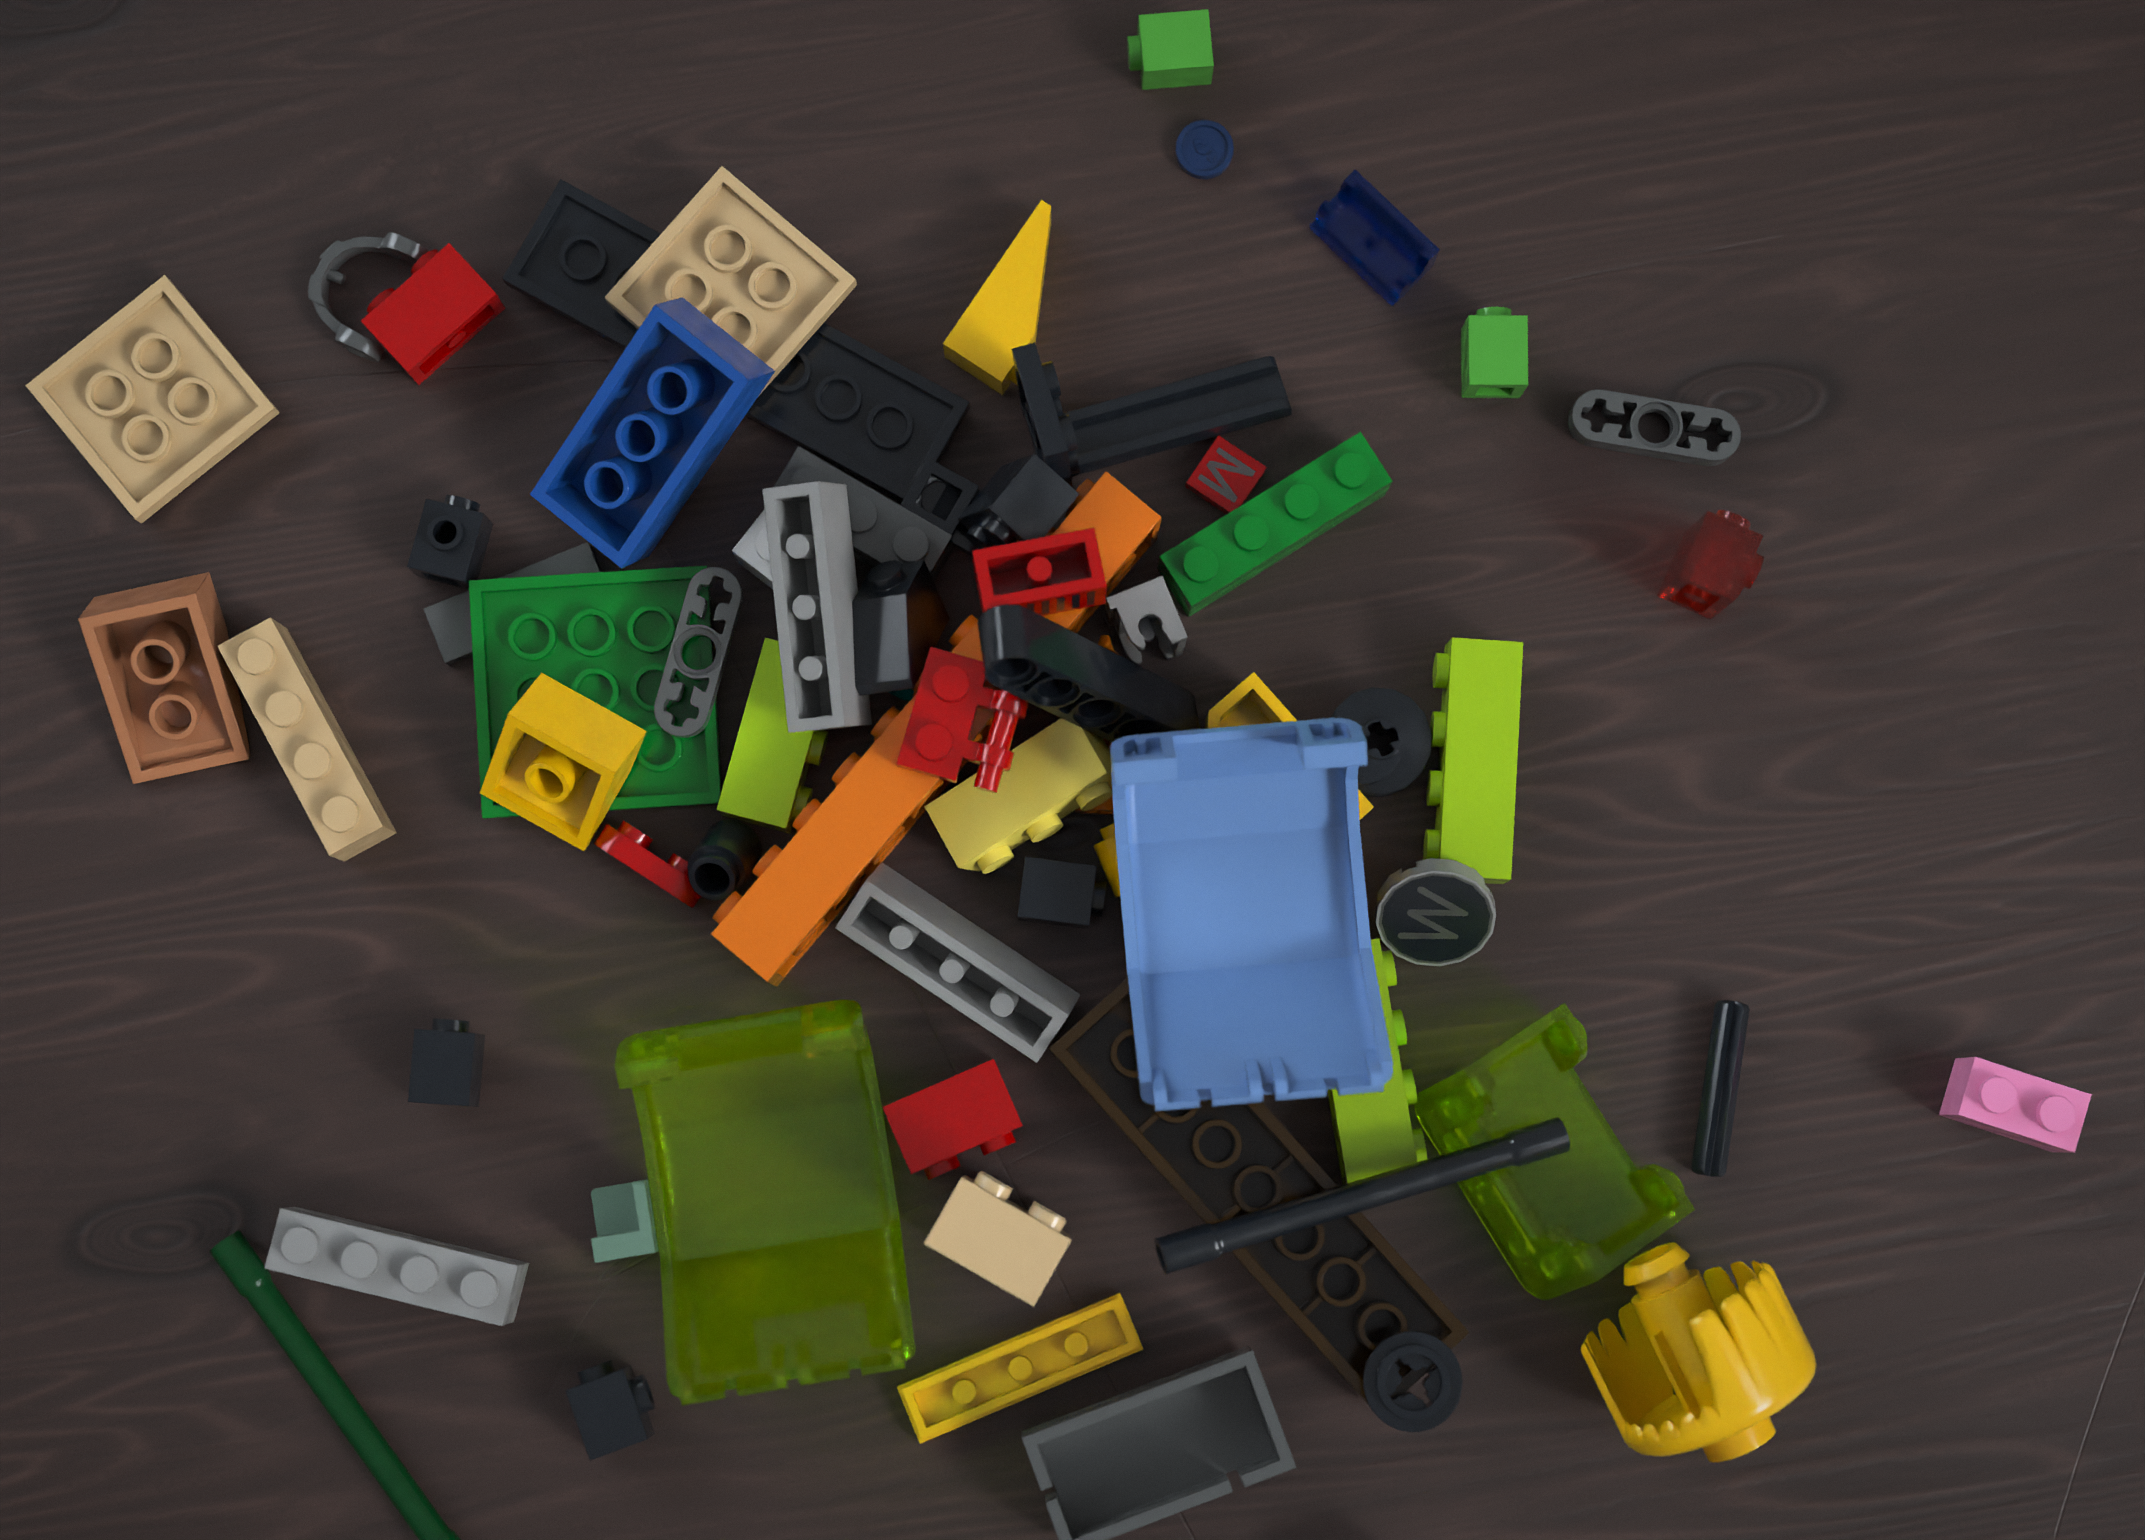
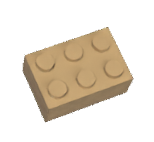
(999, 1237)

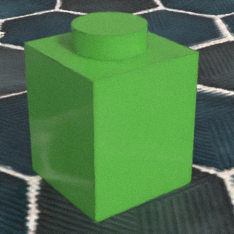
(1172, 49)
(1494, 354)

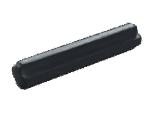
(1720, 1088)

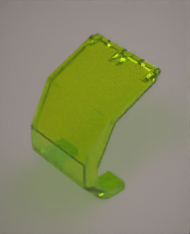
(770, 1200)

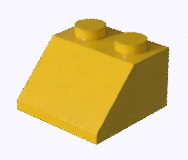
(561, 761)

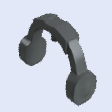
(331, 260)

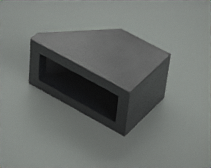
(895, 626)

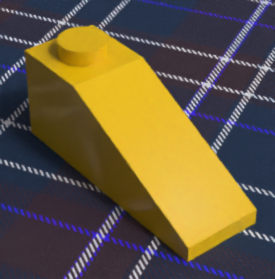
(1004, 308)

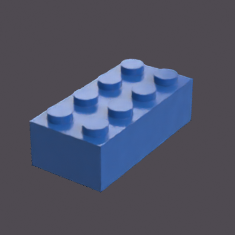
(652, 431)

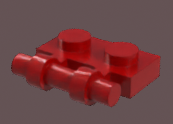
(944, 717)

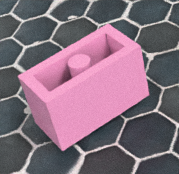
(2015, 1104)

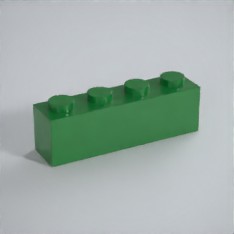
(1274, 524)

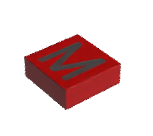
(1225, 476)

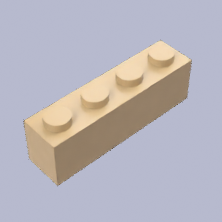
(307, 739)

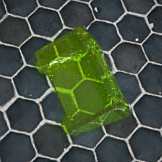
(1567, 1214)

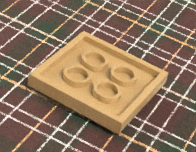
(740, 270)
(152, 399)

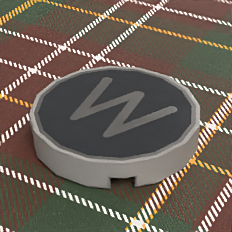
(1435, 912)

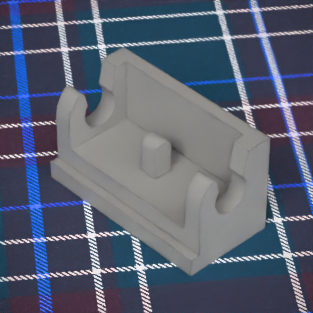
(1145, 613)

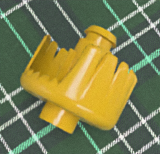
(1721, 1348)

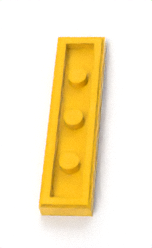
(1019, 1367)

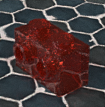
(1713, 564)

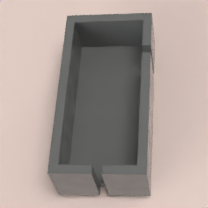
(1158, 1448)

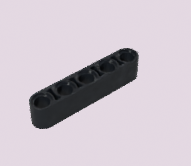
(1078, 677)

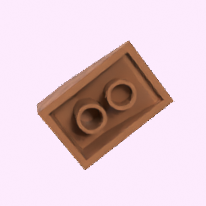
(166, 677)

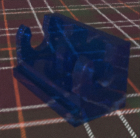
(1374, 238)

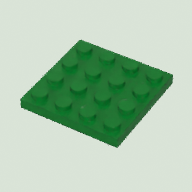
(611, 644)

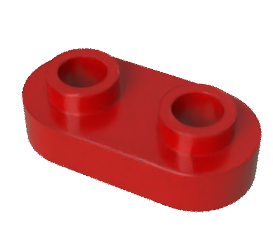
(631, 848)

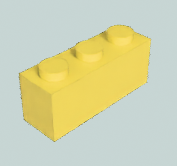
(1047, 781)

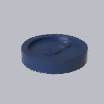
(1204, 149)

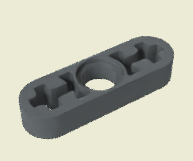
(1694, 448)
(724, 613)

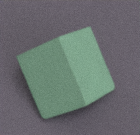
(623, 1221)

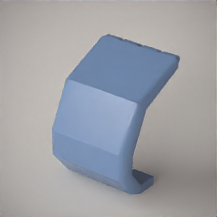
(1247, 913)

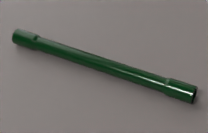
(255, 1283)

